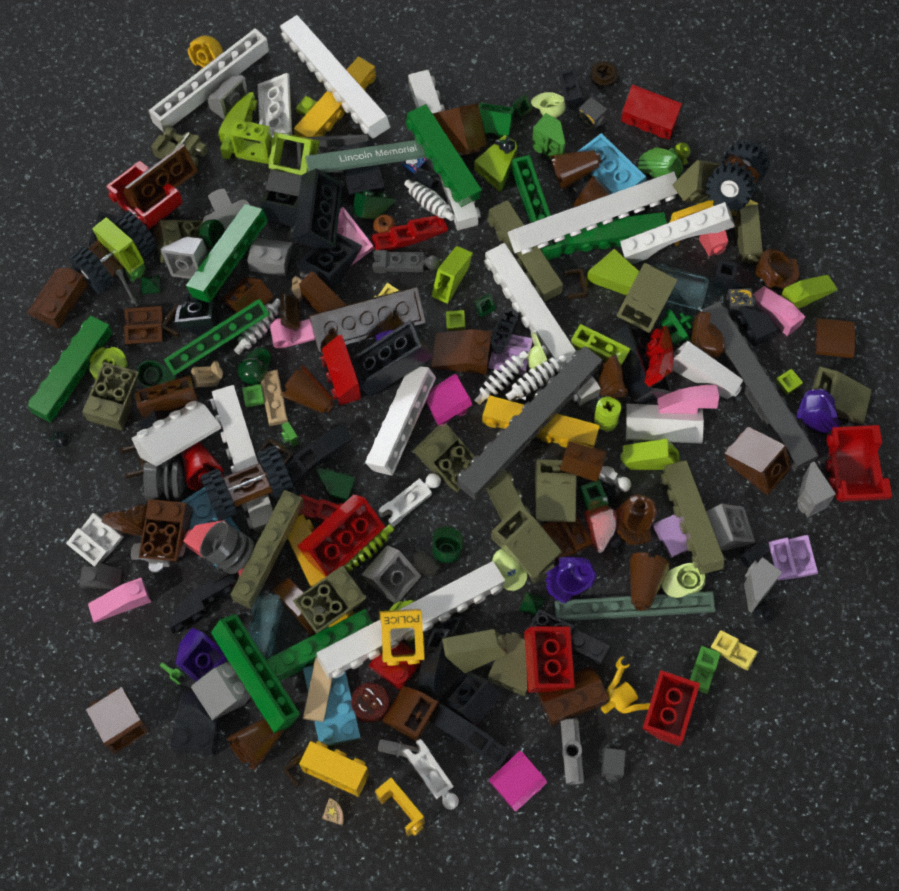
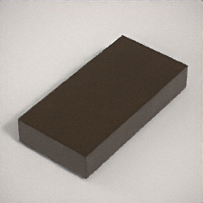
(289, 312)

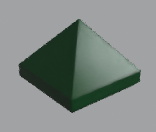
(522, 106)
(151, 285)
(485, 305)
(531, 604)

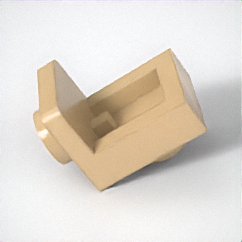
(207, 376)

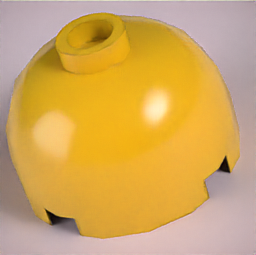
(204, 50)

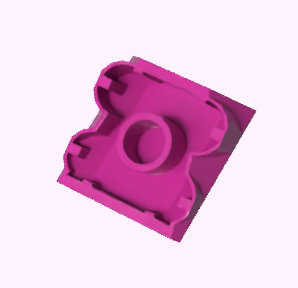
(448, 400)
(518, 781)

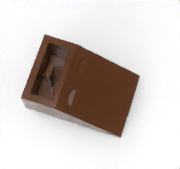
(165, 529)

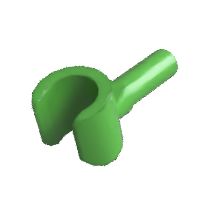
(174, 673)

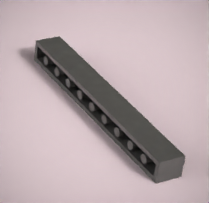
(761, 391)
(529, 422)

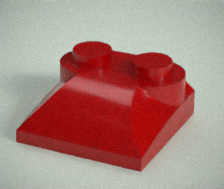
(396, 674)

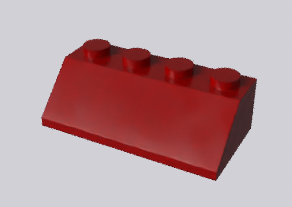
(341, 535)

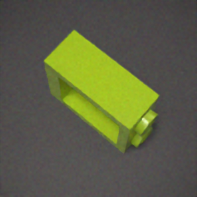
(244, 148)
(310, 148)

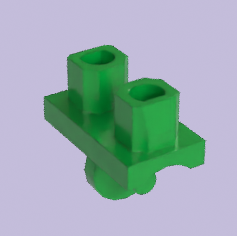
(680, 334)

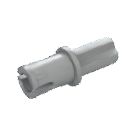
(395, 748)

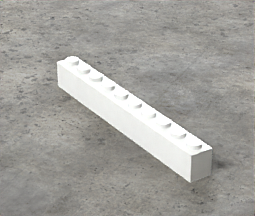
(335, 77)
(424, 93)
(593, 212)
(534, 312)
(435, 607)

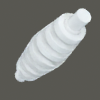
(429, 200)
(256, 331)
(501, 377)
(536, 377)

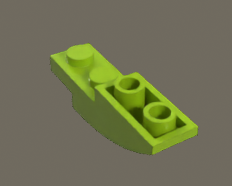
(241, 111)

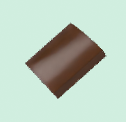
(143, 325)
(835, 338)
(568, 536)

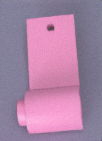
(286, 337)

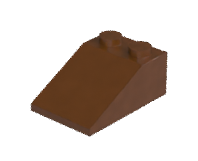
(462, 351)

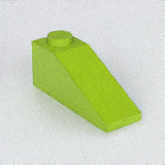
(809, 290)
(598, 344)

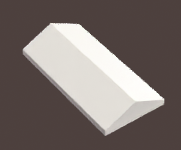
(275, 104)
(647, 424)

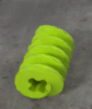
(607, 413)

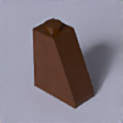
(318, 294)
(288, 592)

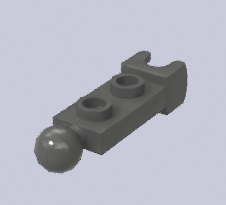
(402, 261)

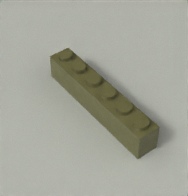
(533, 263)
(505, 500)
(693, 517)
(267, 549)

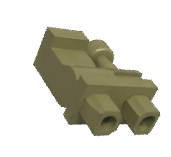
(163, 146)

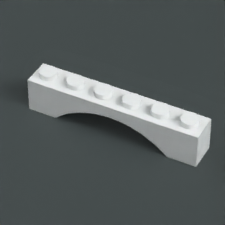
(704, 222)

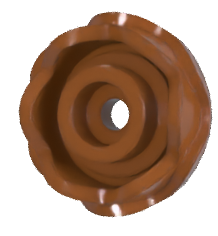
(383, 219)

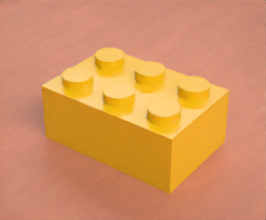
(334, 768)

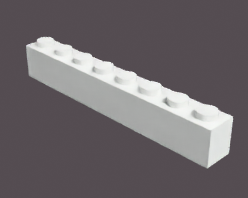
(208, 80)
(240, 450)

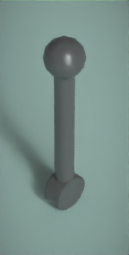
(119, 272)

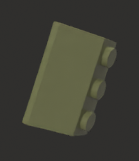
(693, 182)

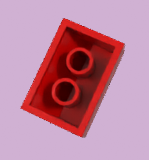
(651, 112)
(340, 371)
(549, 659)
(670, 708)

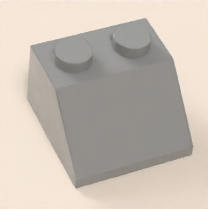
(227, 95)
(184, 256)
(270, 256)
(814, 492)
(730, 526)
(391, 574)
(760, 579)
(221, 691)

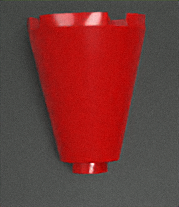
(196, 462)

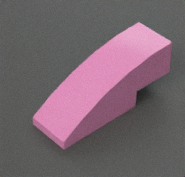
(689, 400)

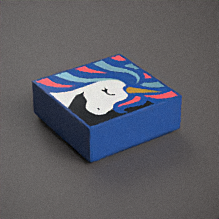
(412, 165)

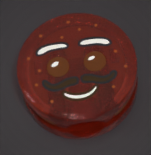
(370, 702)

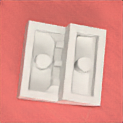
(94, 540)

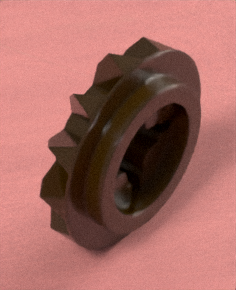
(599, 68)

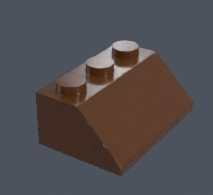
(58, 297)
(166, 396)
(569, 703)

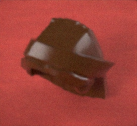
(777, 269)
(707, 336)
(612, 379)
(635, 519)
(127, 521)

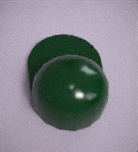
(211, 232)
(255, 366)
(153, 373)
(447, 544)

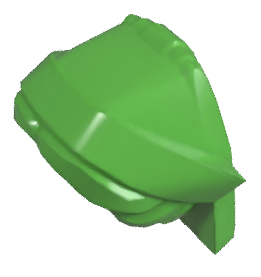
(660, 162)

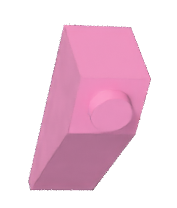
(781, 311)
(119, 600)

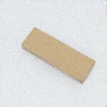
(273, 400)
(318, 694)

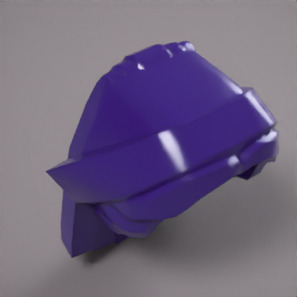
(818, 411)
(570, 578)

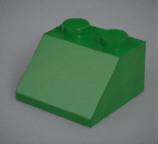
(496, 119)

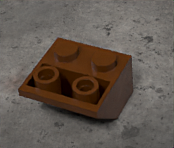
(411, 712)

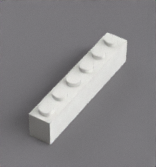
(400, 420)

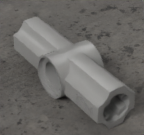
(572, 764)

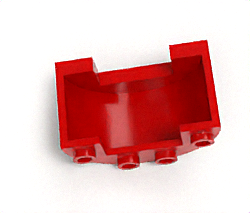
(157, 211)
(856, 464)

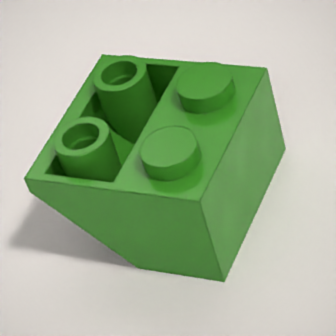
(548, 136)

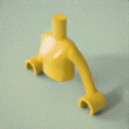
(623, 695)

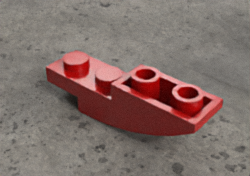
(660, 355)

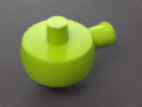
(683, 152)

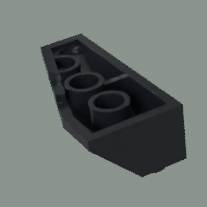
(197, 315)

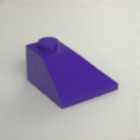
(198, 655)

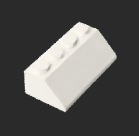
(175, 433)

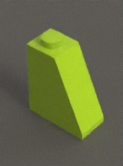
(495, 165)
(118, 244)
(613, 273)
(451, 274)
(649, 455)

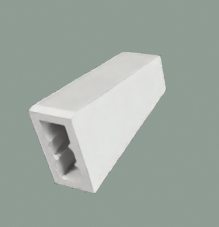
(704, 370)

